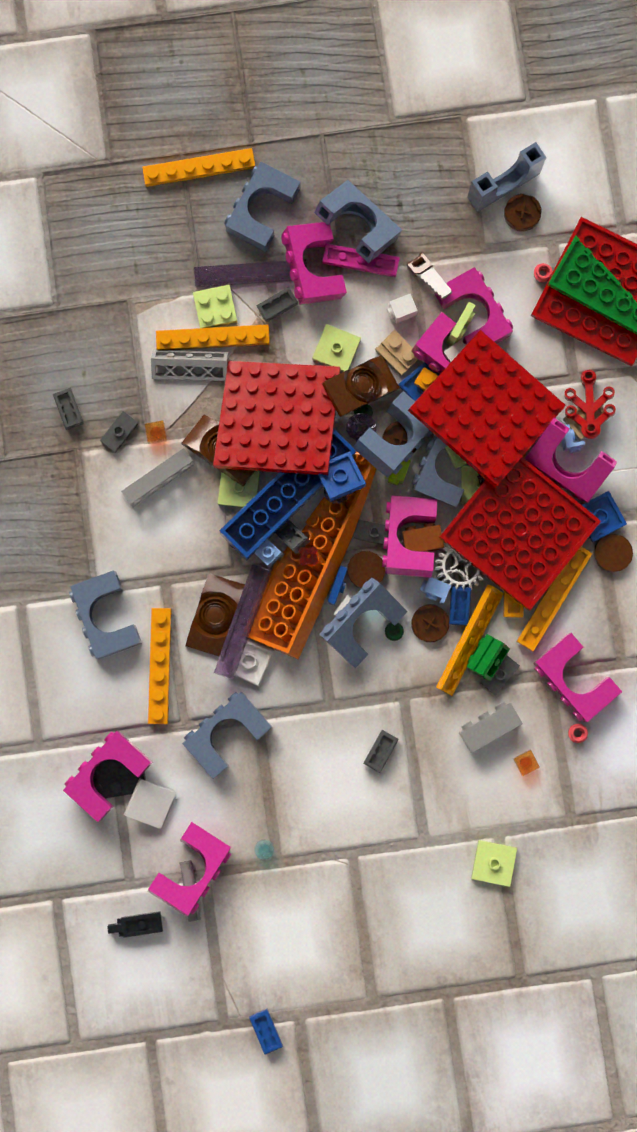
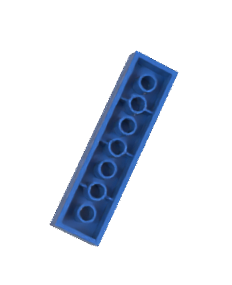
(275, 505)

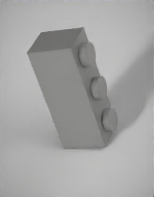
(490, 727)

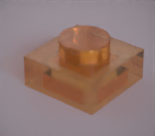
(155, 431)
(526, 762)

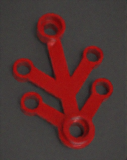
(590, 406)

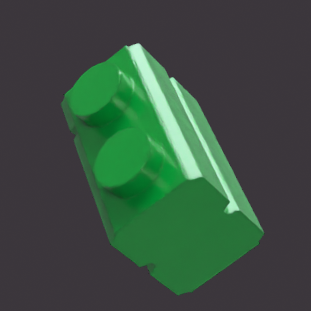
(488, 657)

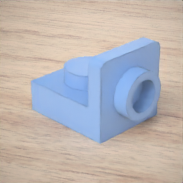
(569, 445)
(268, 553)

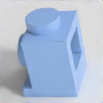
(435, 589)

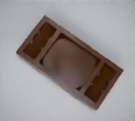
(360, 385)
(203, 441)
(214, 614)

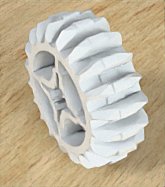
(464, 574)

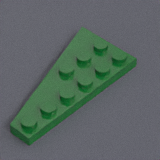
(594, 286)

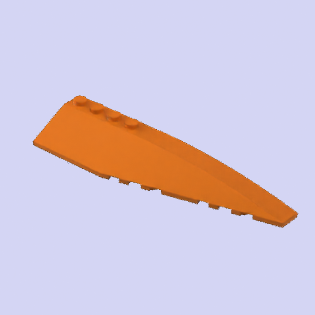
(298, 591)

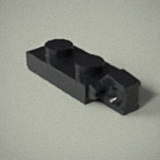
(137, 925)

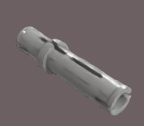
(188, 880)

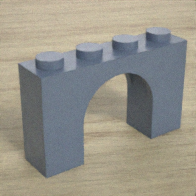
(263, 181)
(487, 190)
(351, 200)
(386, 456)
(429, 481)
(86, 596)
(340, 630)
(200, 742)

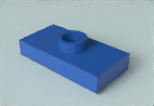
(338, 586)
(459, 605)
(266, 1031)

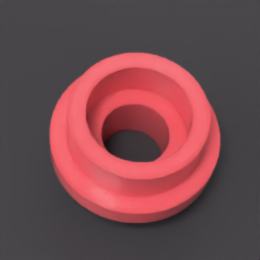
(542, 267)
(584, 733)

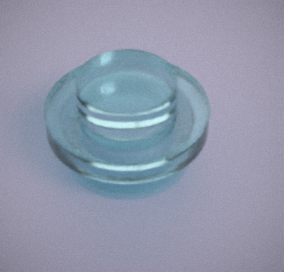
(264, 849)

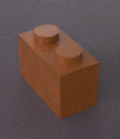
(423, 539)

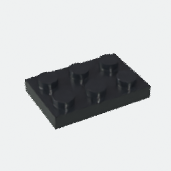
(114, 779)

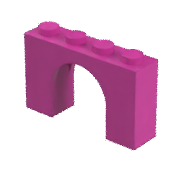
(308, 286)
(472, 286)
(430, 344)
(583, 483)
(399, 559)
(552, 665)
(82, 787)
(185, 897)

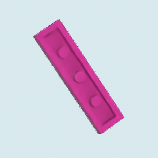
(350, 259)

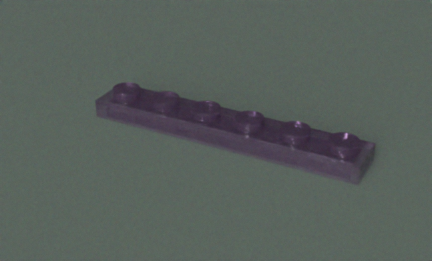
(242, 273)
(242, 621)

